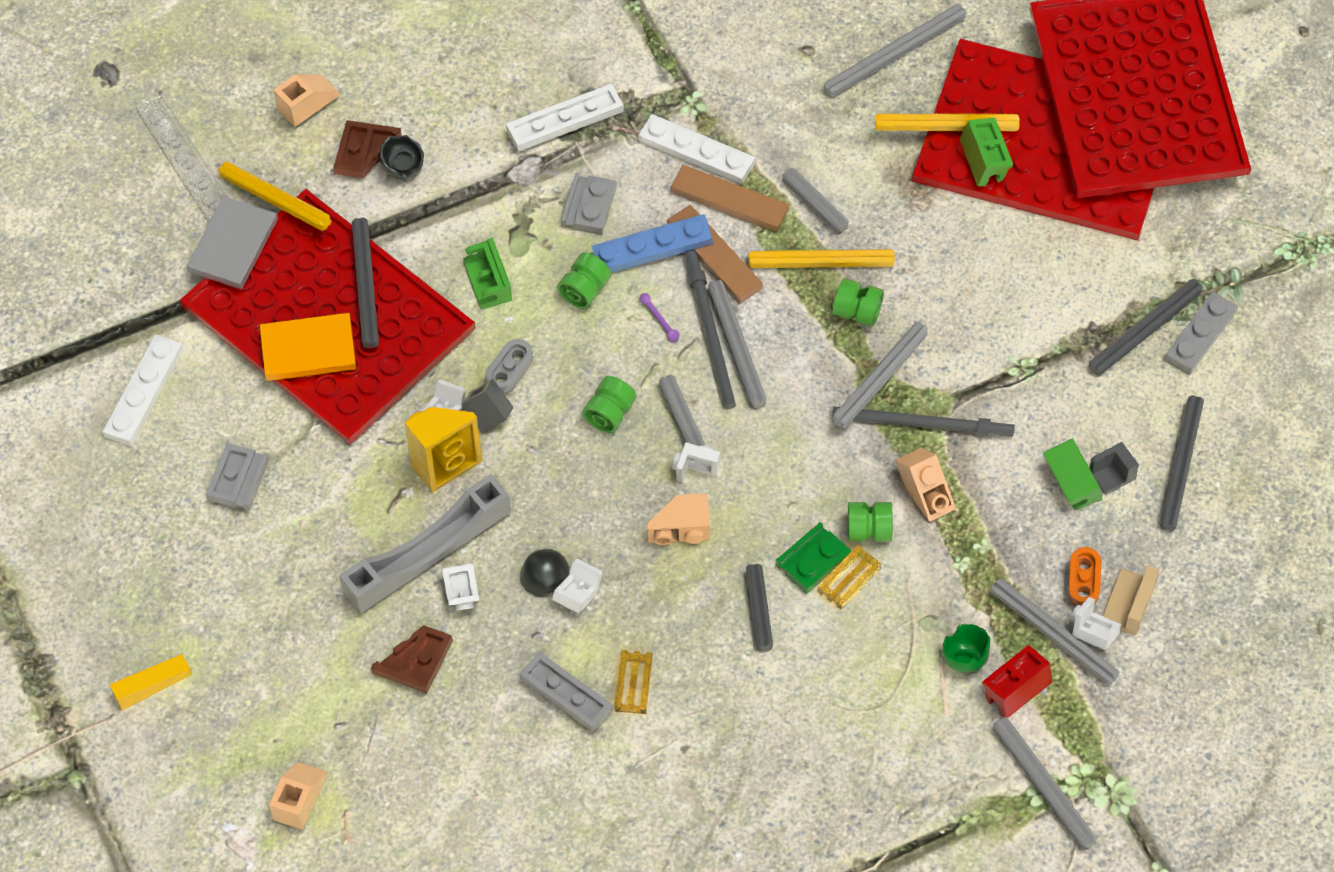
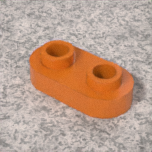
(1084, 579)

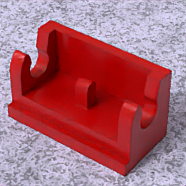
(1018, 681)

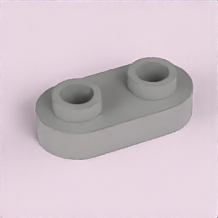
(506, 367)

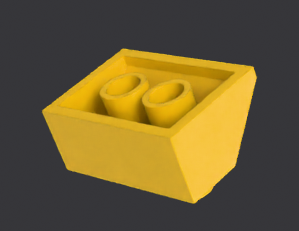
(442, 444)

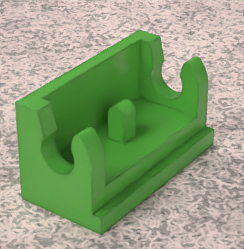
(985, 150)
(487, 274)
(1073, 474)

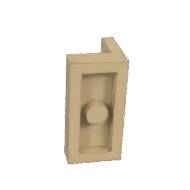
(1131, 598)

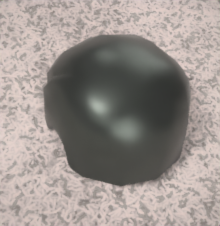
(401, 157)
(544, 571)

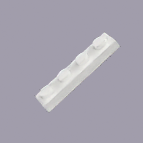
(564, 117)
(696, 149)
(143, 390)

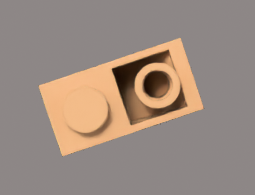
(303, 96)
(926, 483)
(681, 521)
(297, 795)

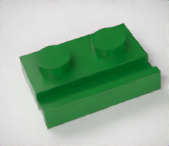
(813, 558)

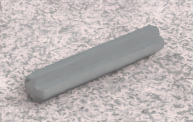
(815, 200)
(680, 410)

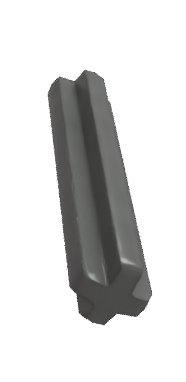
(759, 607)

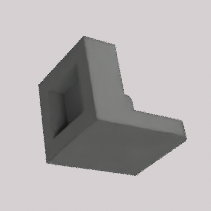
(488, 405)
(1114, 468)

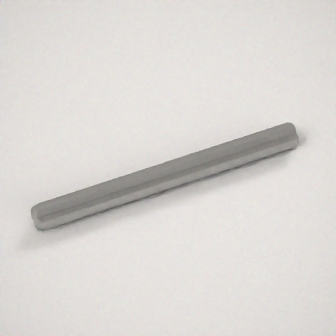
(894, 50)

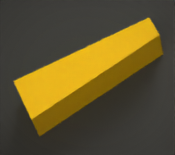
(149, 681)

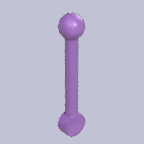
(673, 335)

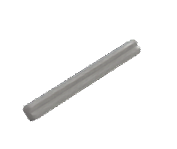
(737, 344)
(880, 375)
(1054, 631)
(1044, 783)

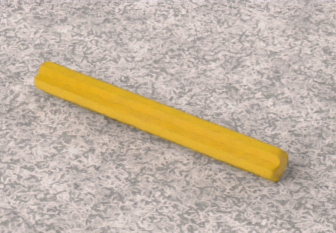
(939, 122)
(274, 195)
(821, 258)

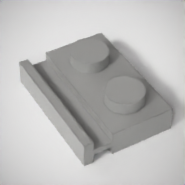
(589, 203)
(237, 476)

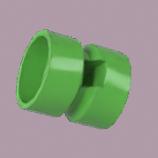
(585, 279)
(858, 302)
(607, 407)
(870, 522)

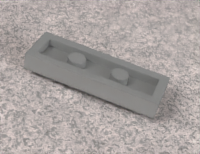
(1201, 333)
(566, 691)

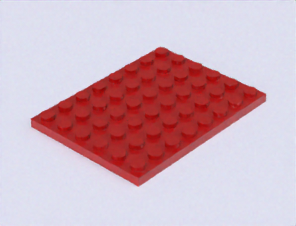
(1138, 93)
(1040, 180)
(314, 275)

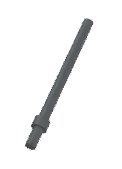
(697, 281)
(982, 427)

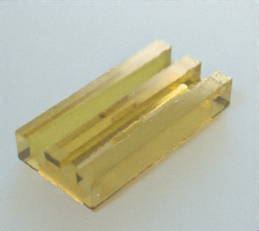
(833, 596)
(634, 657)

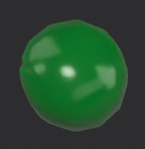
(966, 648)

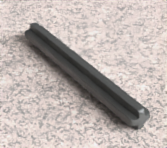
(365, 283)
(1145, 327)
(1181, 463)

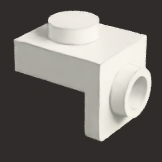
(447, 396)
(697, 458)
(460, 586)
(578, 587)
(1093, 627)

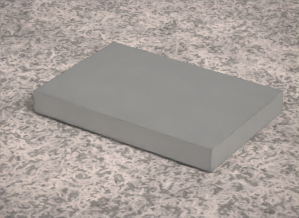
(232, 242)

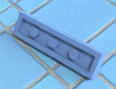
(654, 243)

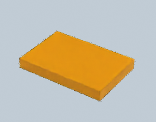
(307, 346)

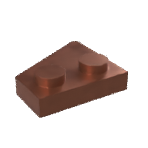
(361, 147)
(416, 660)

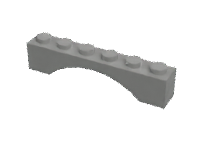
(385, 573)

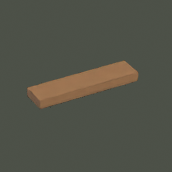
(730, 198)
(723, 262)

